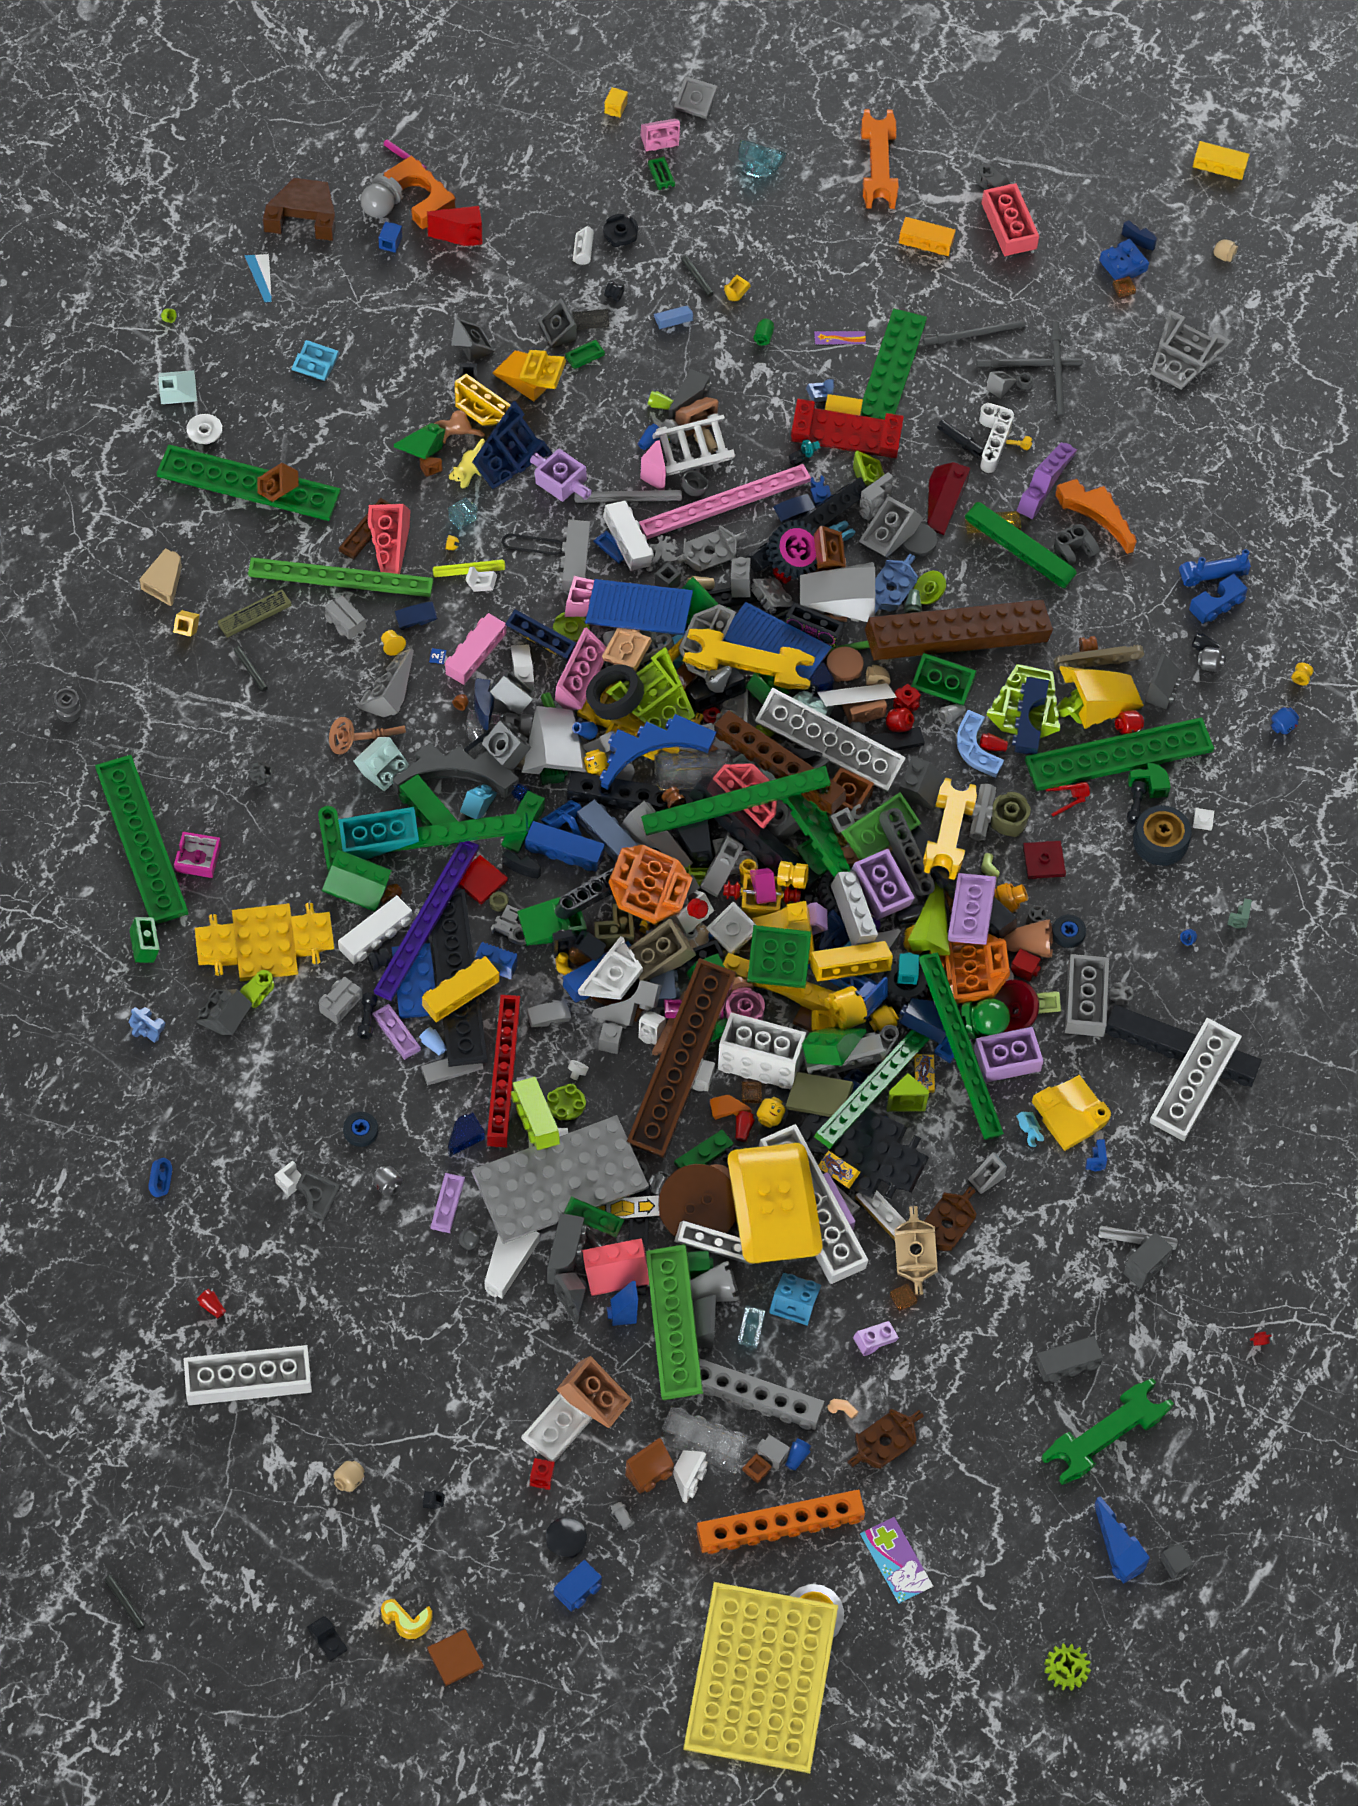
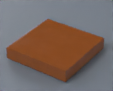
(455, 1657)

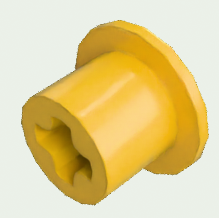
(392, 643)

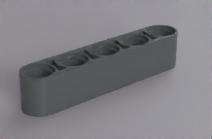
(906, 842)

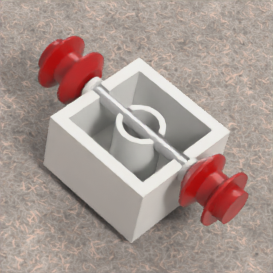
(694, 911)

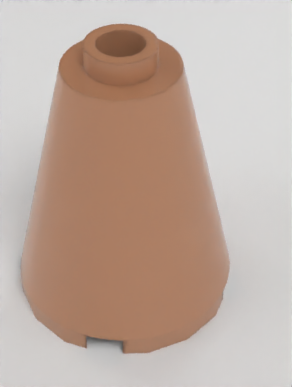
(1033, 938)

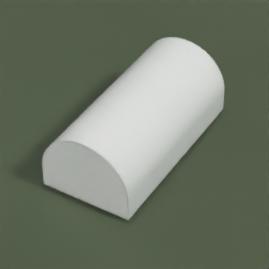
(583, 246)

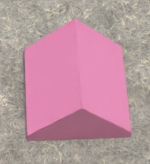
(653, 467)

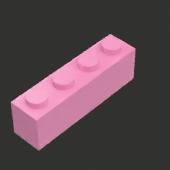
(475, 648)

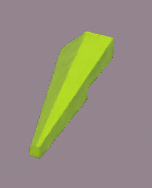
(932, 926)

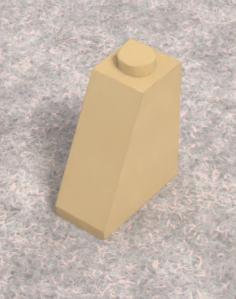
(163, 577)

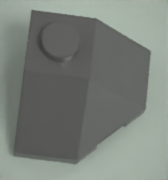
(571, 1293)

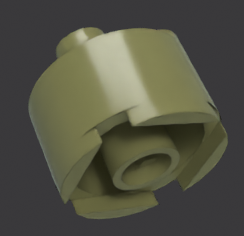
(1010, 814)

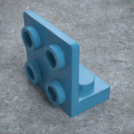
(794, 1298)

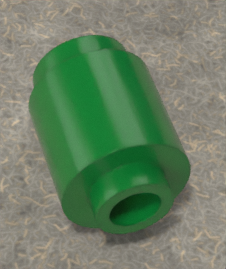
(764, 332)

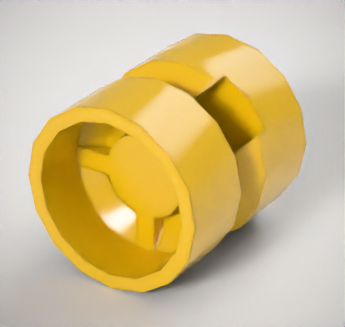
(791, 874)

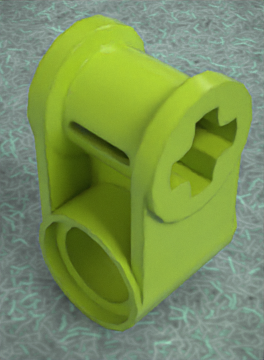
(258, 989)

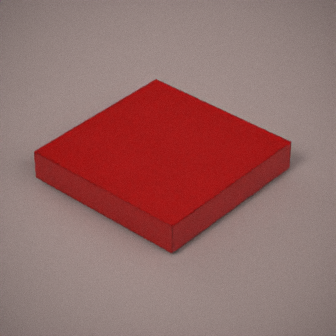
(482, 880)

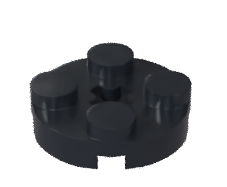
(620, 238)

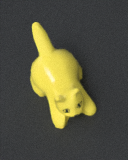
(466, 468)

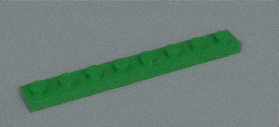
(470, 830)

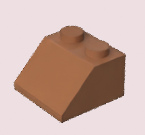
(696, 412)

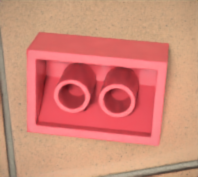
(615, 1266)

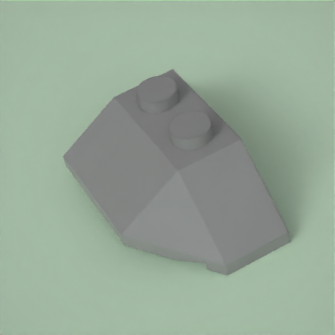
(714, 618)

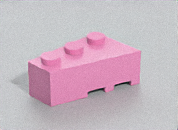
(579, 597)

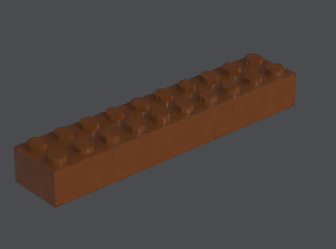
(958, 629)
(681, 1058)

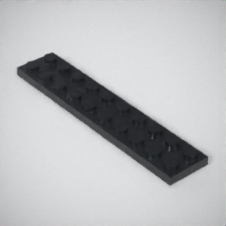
(452, 953)

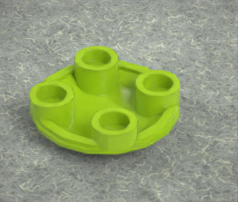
(566, 1102)

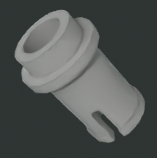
(622, 1515)

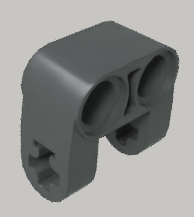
(1072, 542)

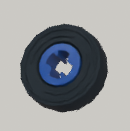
(1068, 922)
(364, 1137)

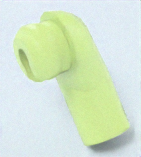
(987, 867)

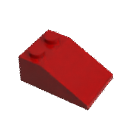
(456, 225)

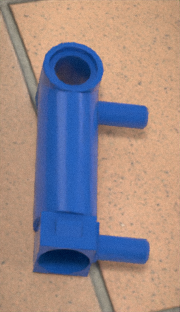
(1194, 573)

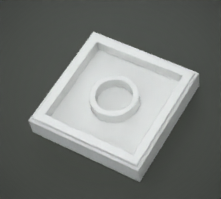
(732, 928)

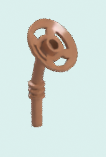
(349, 735)

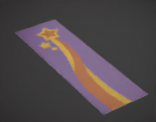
(840, 337)

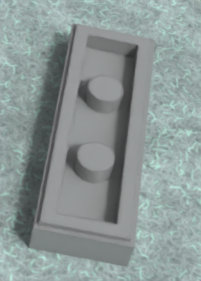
(439, 1071)

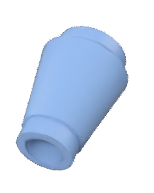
(433, 1041)

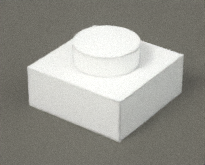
(1203, 819)

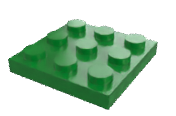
(779, 956)

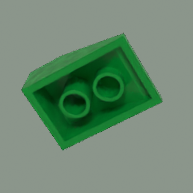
(831, 1045)

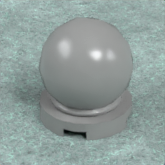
(380, 196)

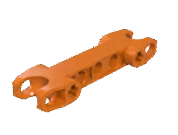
(880, 182)

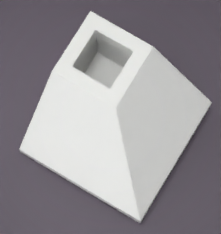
(688, 1471)

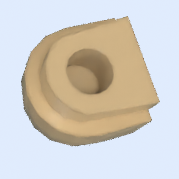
(1225, 250)
(877, 675)

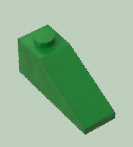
(534, 806)

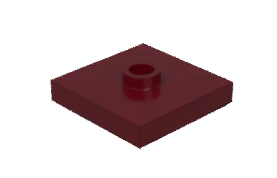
(1044, 859)

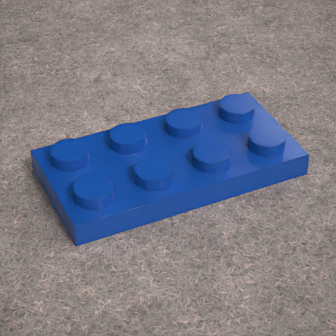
(416, 983)

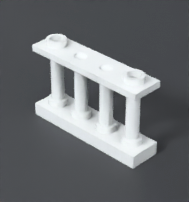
(689, 462)

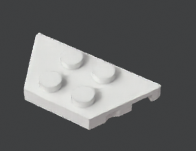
(613, 974)

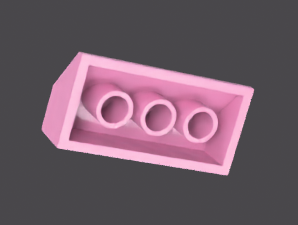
(581, 668)

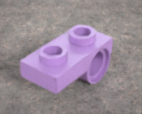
(874, 1337)

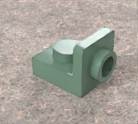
(1241, 918)

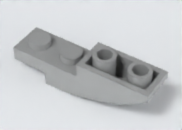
(722, 865)

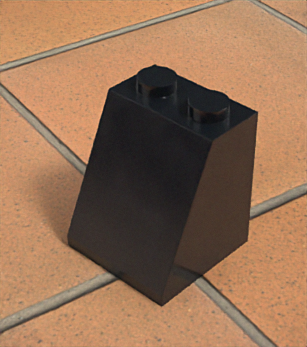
(696, 842)

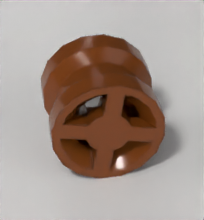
(1088, 644)
(673, 797)

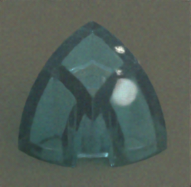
(759, 160)

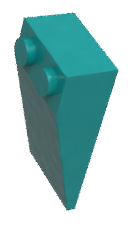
(378, 832)

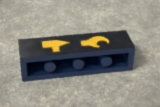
(540, 635)

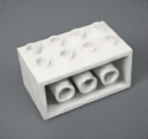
(761, 1051)

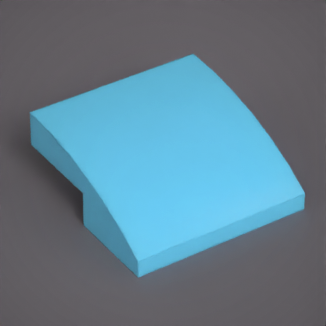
(315, 360)

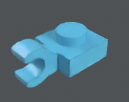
(1030, 1125)

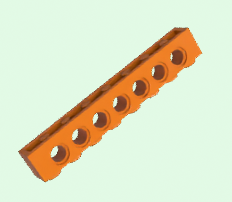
(748, 1521)

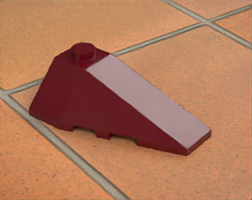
(945, 491)

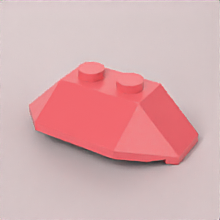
(739, 776)

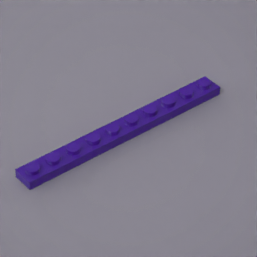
(426, 920)

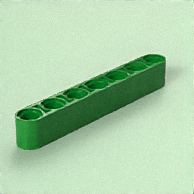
(1020, 544)

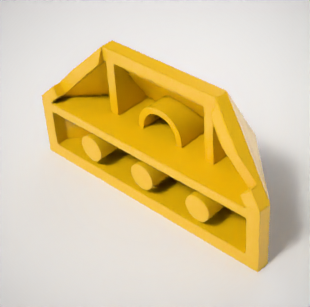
(479, 401)

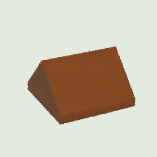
(829, 548)

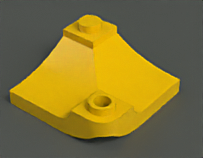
(794, 917)
(1071, 1111)

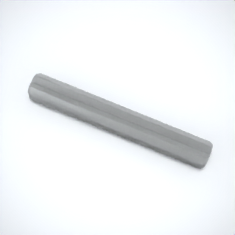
(1130, 1236)

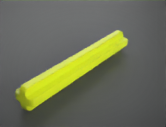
(460, 569)

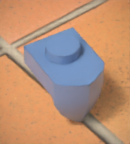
(819, 391)

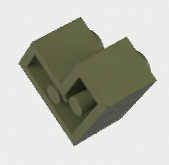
(610, 931)

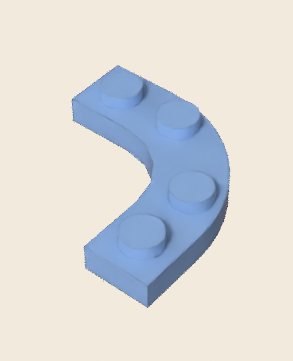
(971, 750)

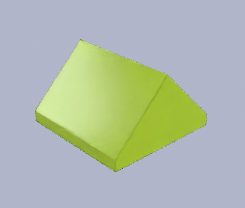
(867, 468)
(907, 1096)

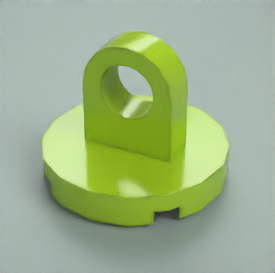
(1071, 706)

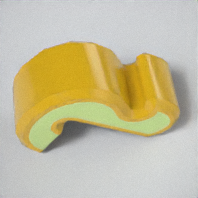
(404, 1623)

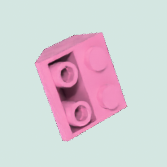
(660, 134)

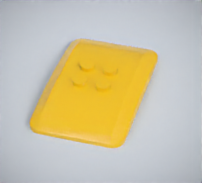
(774, 1203)

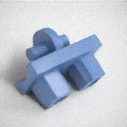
(144, 1026)

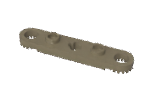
(1099, 657)

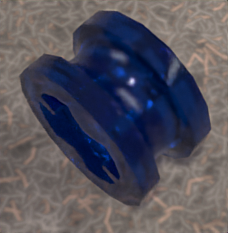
(519, 792)

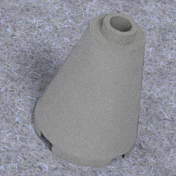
(717, 1282)

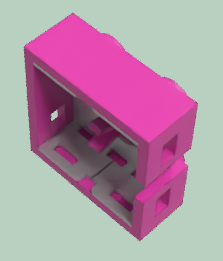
(197, 848)

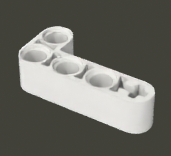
(1000, 421)

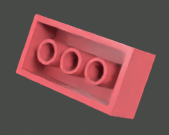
(1010, 219)

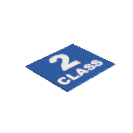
(437, 656)

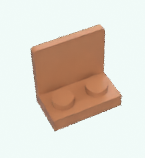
(865, 710)

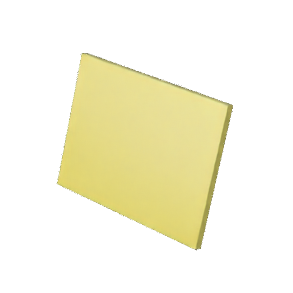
(761, 1677)

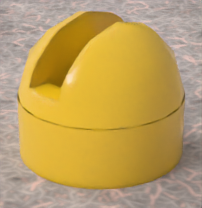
(450, 543)

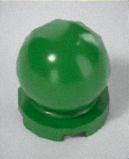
(985, 1018)

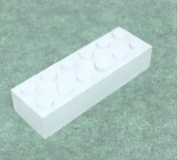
(1195, 1079)
(247, 1375)

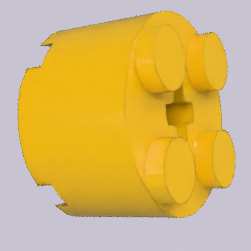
(846, 1008)

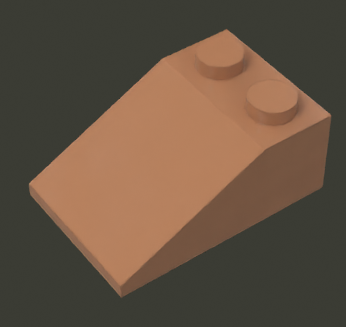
(594, 1392)

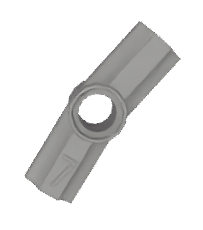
(982, 812)

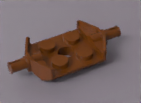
(958, 1211)
(897, 1428)

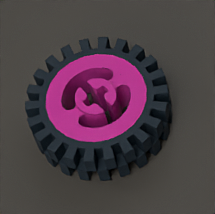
(789, 561)

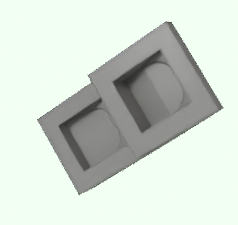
(546, 1013)

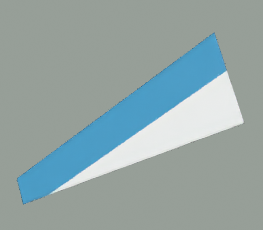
(261, 272)

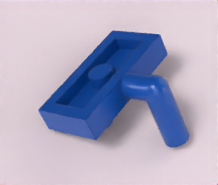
(564, 814)

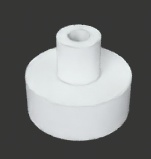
(577, 1069)

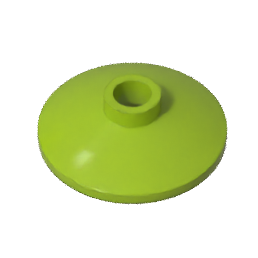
(931, 587)

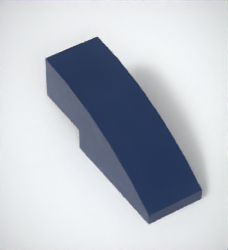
(483, 702)

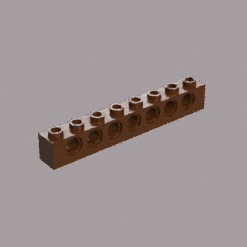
(775, 753)

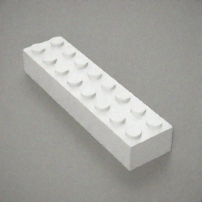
(836, 741)
(840, 1251)

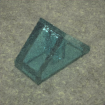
(751, 1326)

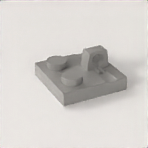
(695, 97)

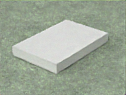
(556, 1428)

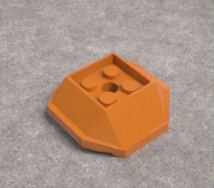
(662, 873)
(976, 969)

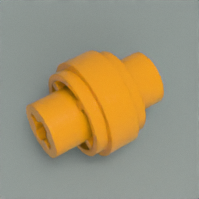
(1011, 896)

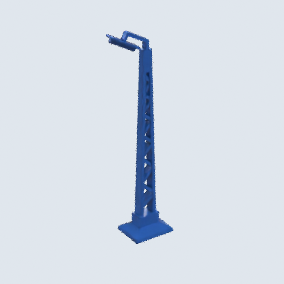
(872, 994)

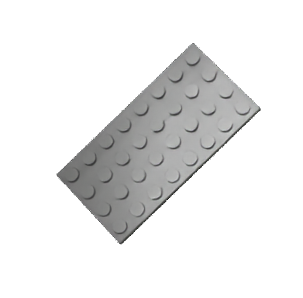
(535, 1185)

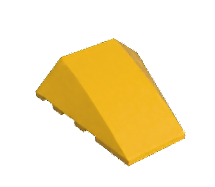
(1102, 693)

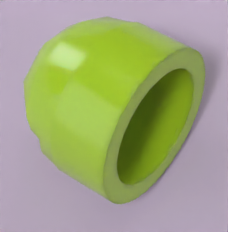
(171, 313)

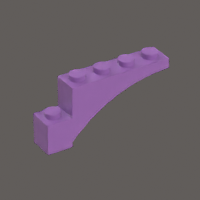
(1044, 479)

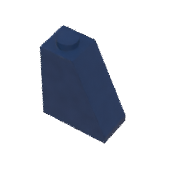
(923, 1018)

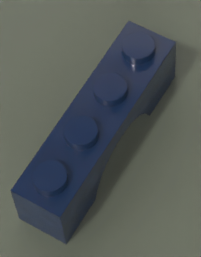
(1034, 695)

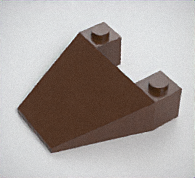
(302, 200)

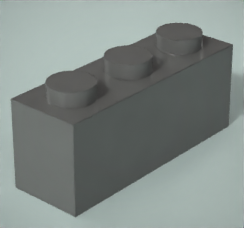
(1069, 1359)

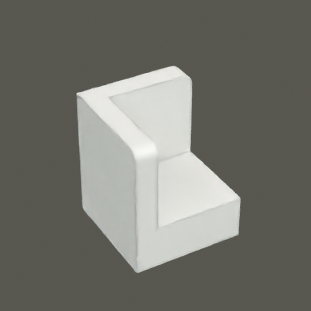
(288, 1178)

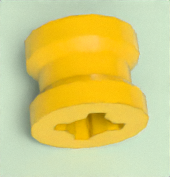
(1302, 674)

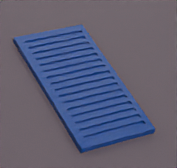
(639, 607)
(765, 632)

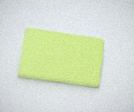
(1049, 1002)

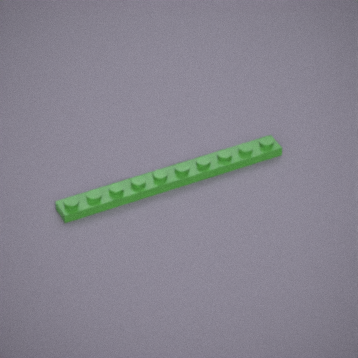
(340, 577)

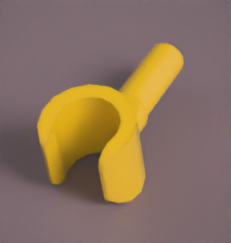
(1025, 444)

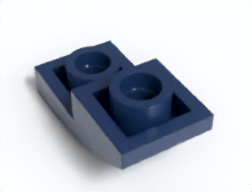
(1141, 238)
(793, 507)
(416, 614)

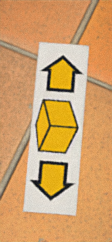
(633, 1207)

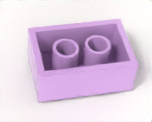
(883, 884)
(1008, 1054)

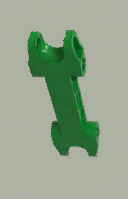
(1135, 1411)

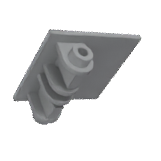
(771, 594)

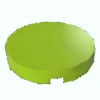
(570, 626)

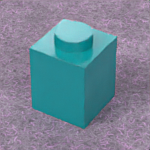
(908, 968)

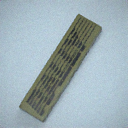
(254, 613)

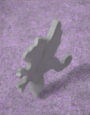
(661, 551)

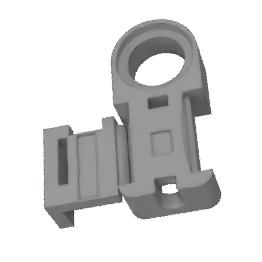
(508, 922)

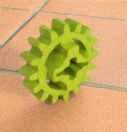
(1076, 1664)

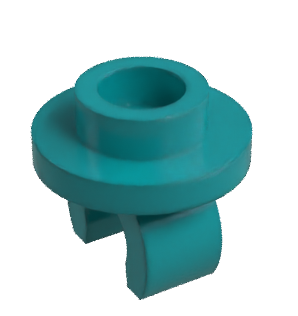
(809, 448)

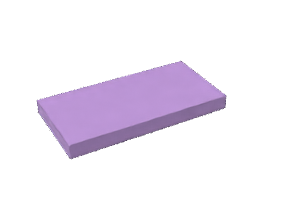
(972, 909)

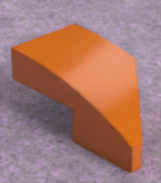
(726, 1106)

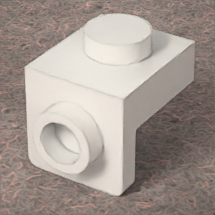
(481, 580)

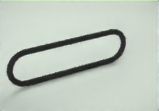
(531, 550)

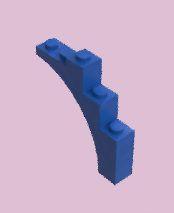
(627, 747)

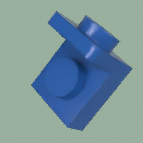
(1099, 1156)

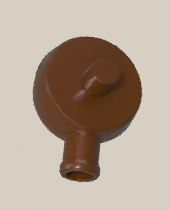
(391, 891)

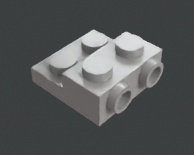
(874, 496)

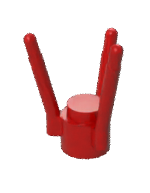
(1078, 790)

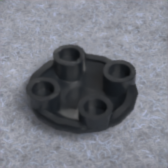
(566, 1537)

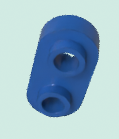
(160, 1179)

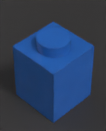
(390, 237)

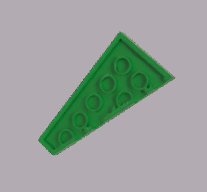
(817, 825)

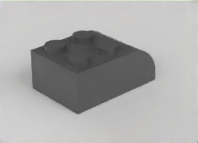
(567, 1246)

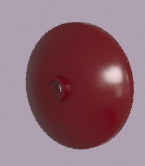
(1021, 996)

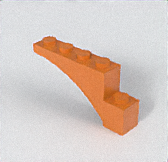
(1098, 506)

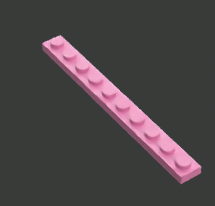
(724, 501)

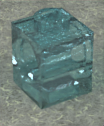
(462, 513)

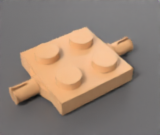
(627, 648)

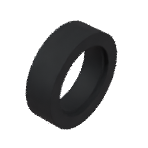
(604, 679)

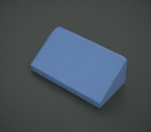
(673, 317)

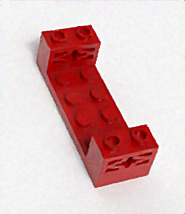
(847, 430)

